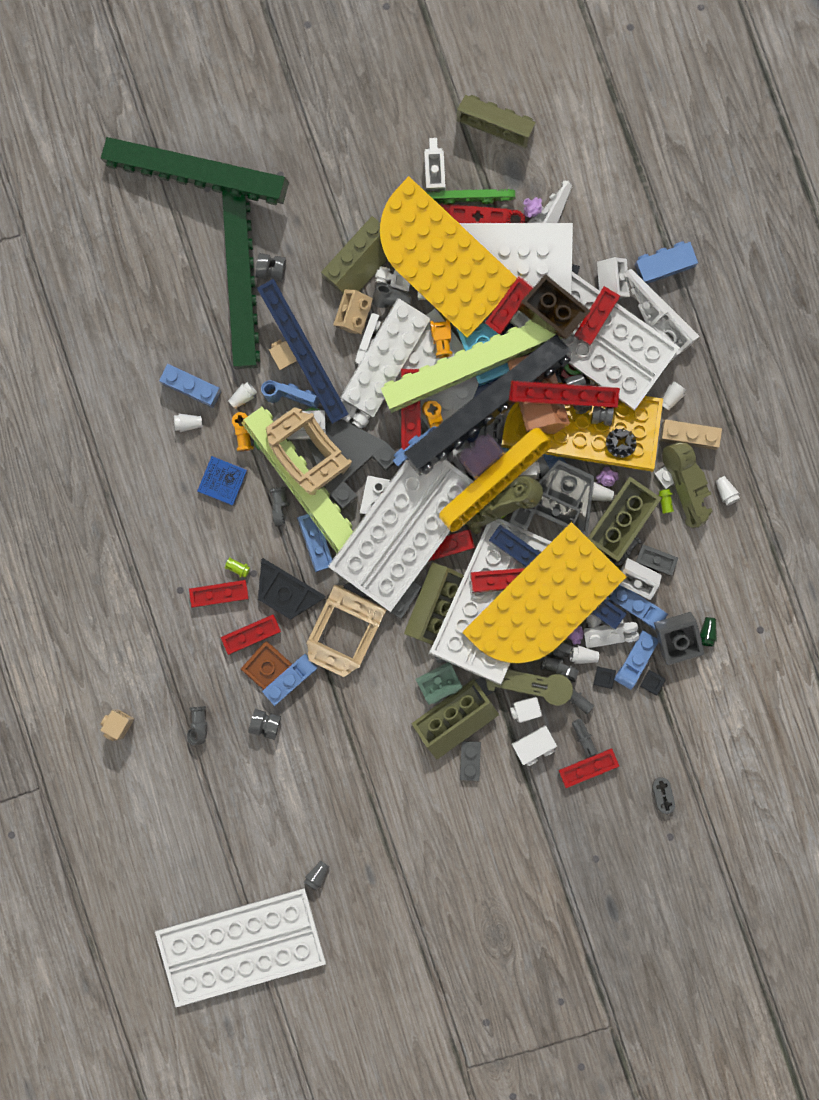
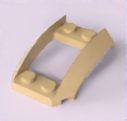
(324, 471)
(356, 606)

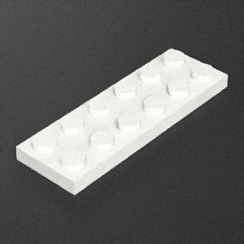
(385, 357)

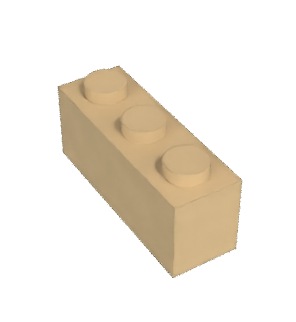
(693, 434)

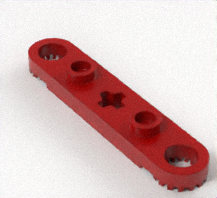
(464, 214)

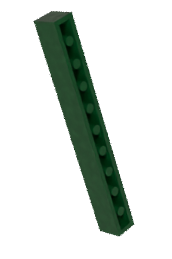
(194, 170)
(240, 281)

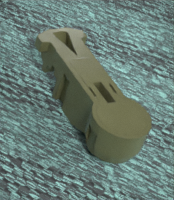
(689, 482)
(522, 492)
(555, 689)

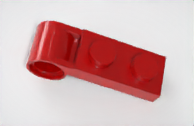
(454, 544)

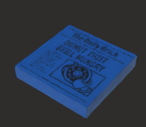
(222, 480)

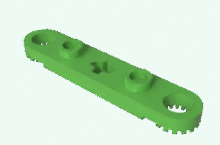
(485, 196)

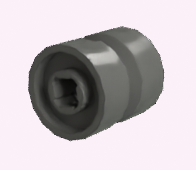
(264, 265)
(264, 724)

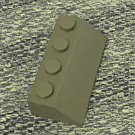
(495, 120)
(357, 259)
(623, 519)
(433, 603)
(454, 719)

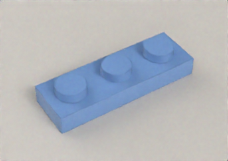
(315, 543)

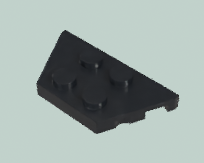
(285, 592)

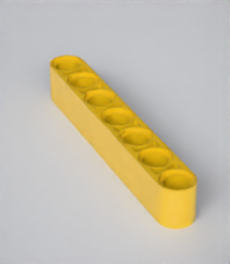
(495, 479)

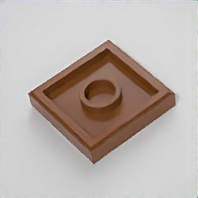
(265, 665)

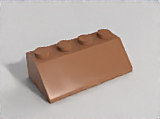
(546, 416)

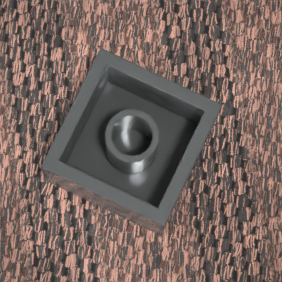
(679, 638)

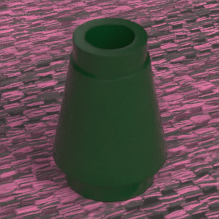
(708, 632)

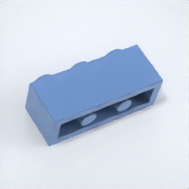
(666, 262)
(190, 385)

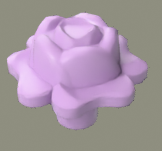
(532, 207)
(607, 477)
(576, 636)

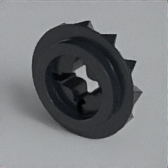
(622, 450)

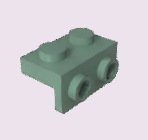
(439, 683)

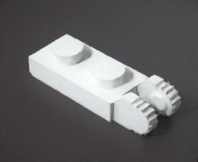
(373, 325)
(606, 635)

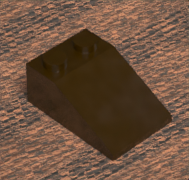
(553, 308)

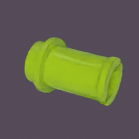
(666, 501)
(237, 567)

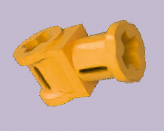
(441, 335)
(432, 419)
(243, 436)

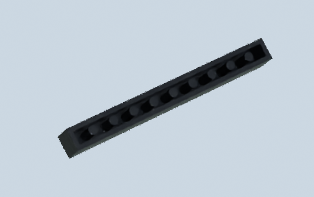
(485, 406)

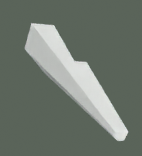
(554, 208)
(660, 315)

